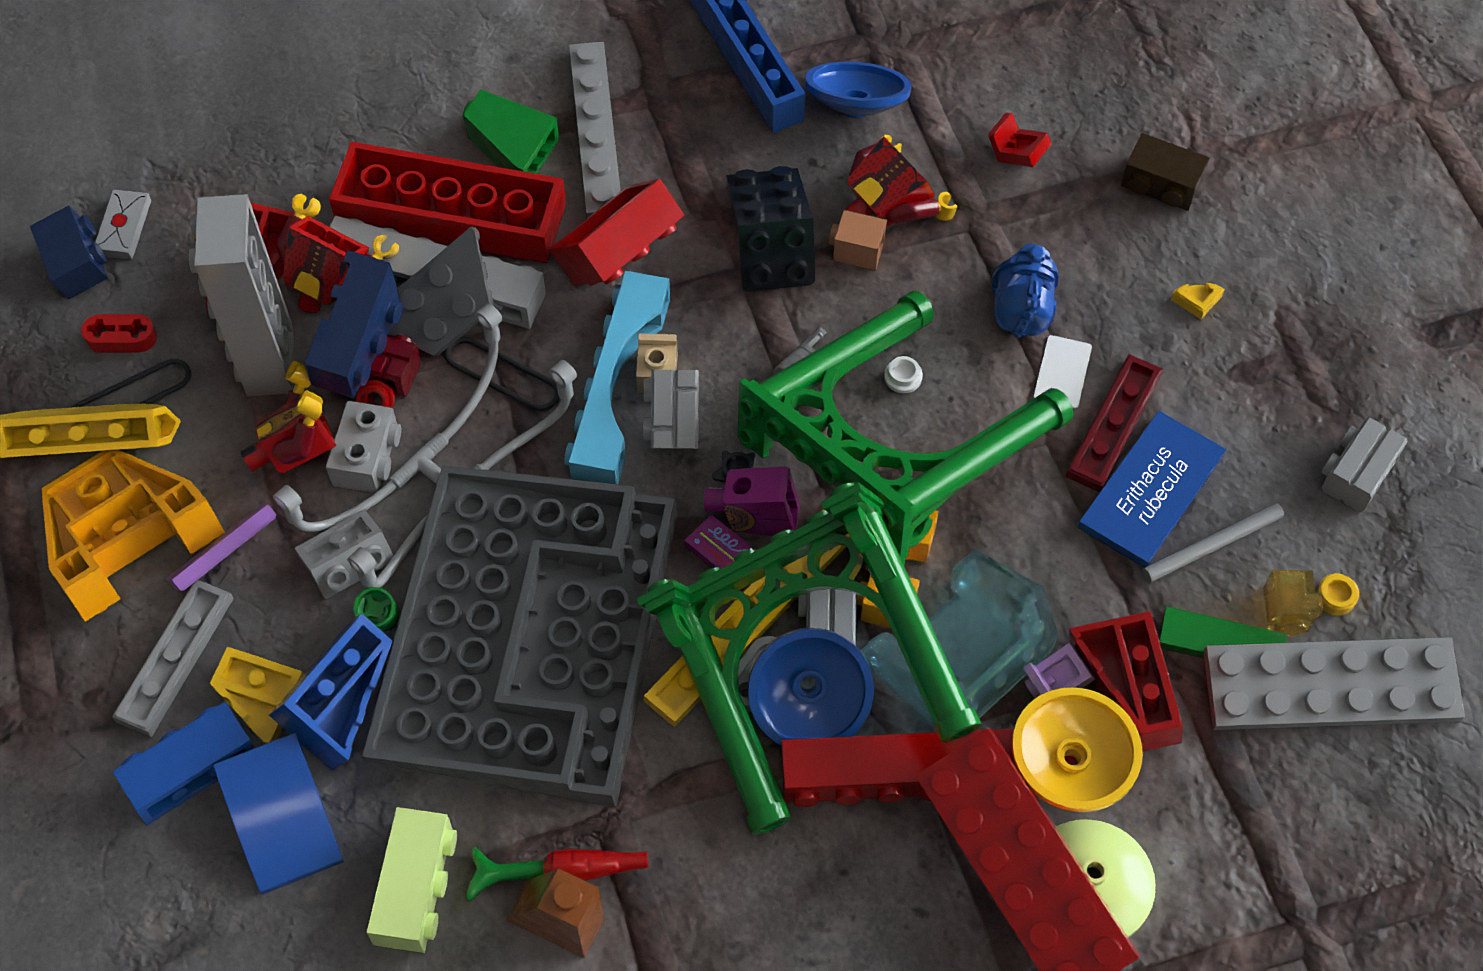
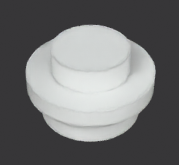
(903, 375)

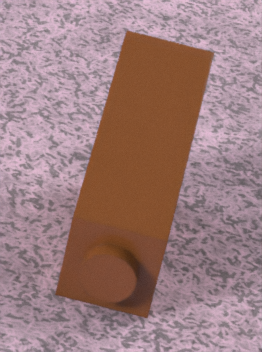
(560, 910)

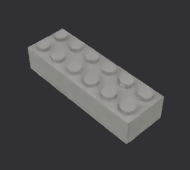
(242, 293)

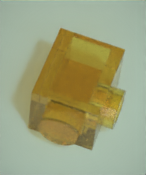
(1291, 601)

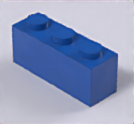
(181, 762)

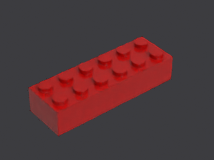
(445, 197)
(1024, 860)

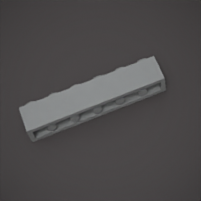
(514, 288)

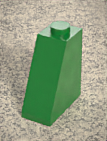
(510, 132)

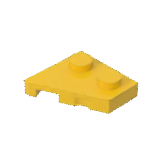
(254, 689)

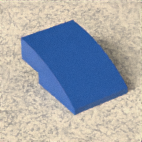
(278, 813)

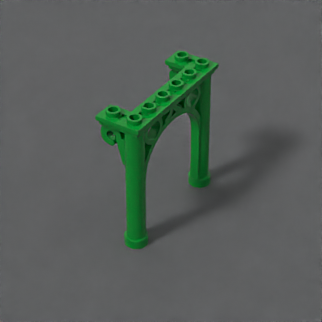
(769, 414)
(678, 608)

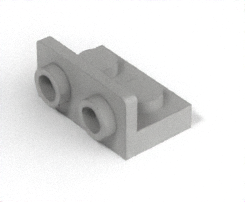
(328, 552)

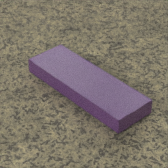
(221, 547)

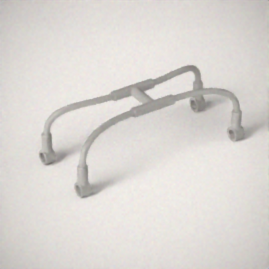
(421, 461)

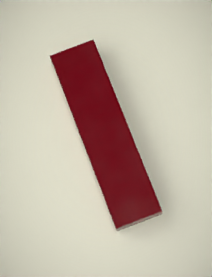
(1114, 423)

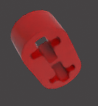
(119, 333)

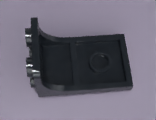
(772, 228)

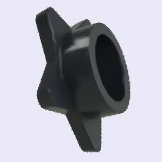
(733, 460)

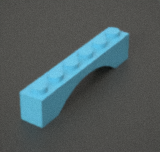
(599, 444)

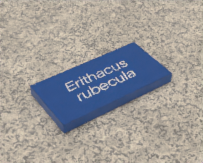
(1151, 489)

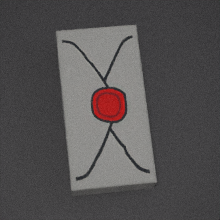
(123, 223)

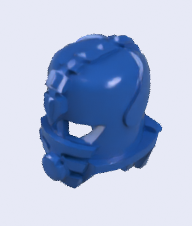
(1025, 292)

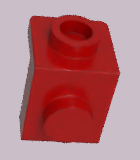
(1017, 145)

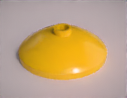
(1080, 726)

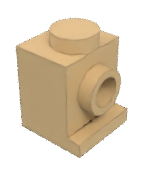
(655, 353)

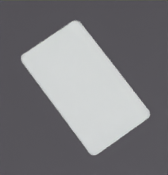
(1064, 367)

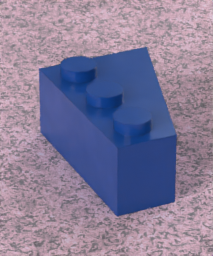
(334, 692)

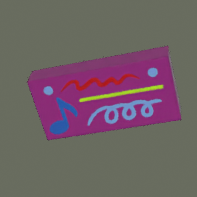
(716, 544)

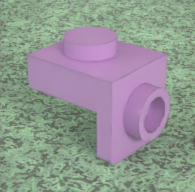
(1058, 671)

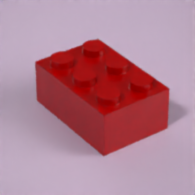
(617, 233)

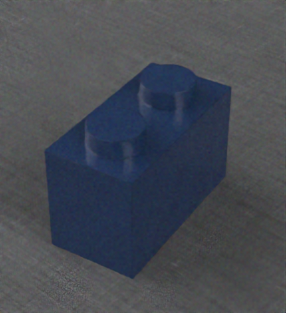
(69, 251)

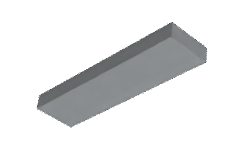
(173, 658)

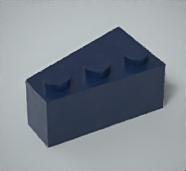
(357, 326)

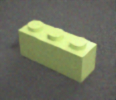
(411, 880)

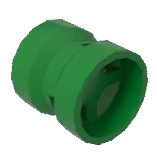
(372, 604)

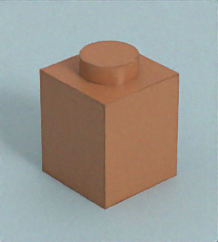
(858, 239)

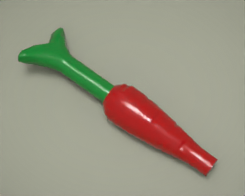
(577, 862)

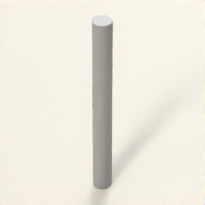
(1213, 543)

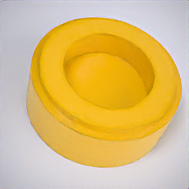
(1338, 594)

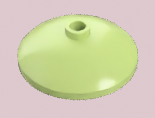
(1125, 869)

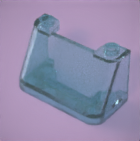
(985, 631)

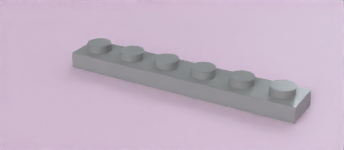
(594, 124)

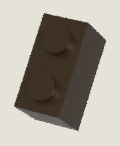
(1165, 171)

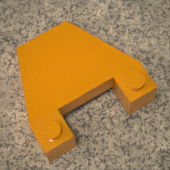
(112, 515)

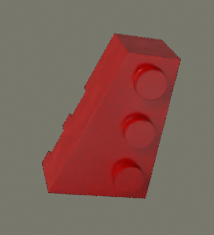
(1133, 673)

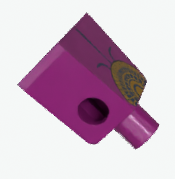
(756, 500)

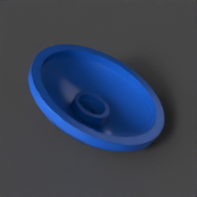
(857, 87)
(830, 708)

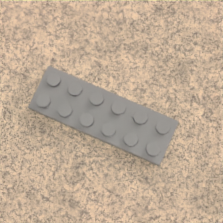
(1333, 683)

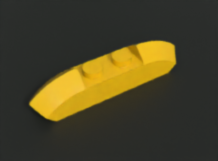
(86, 429)

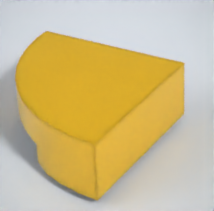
(1197, 298)

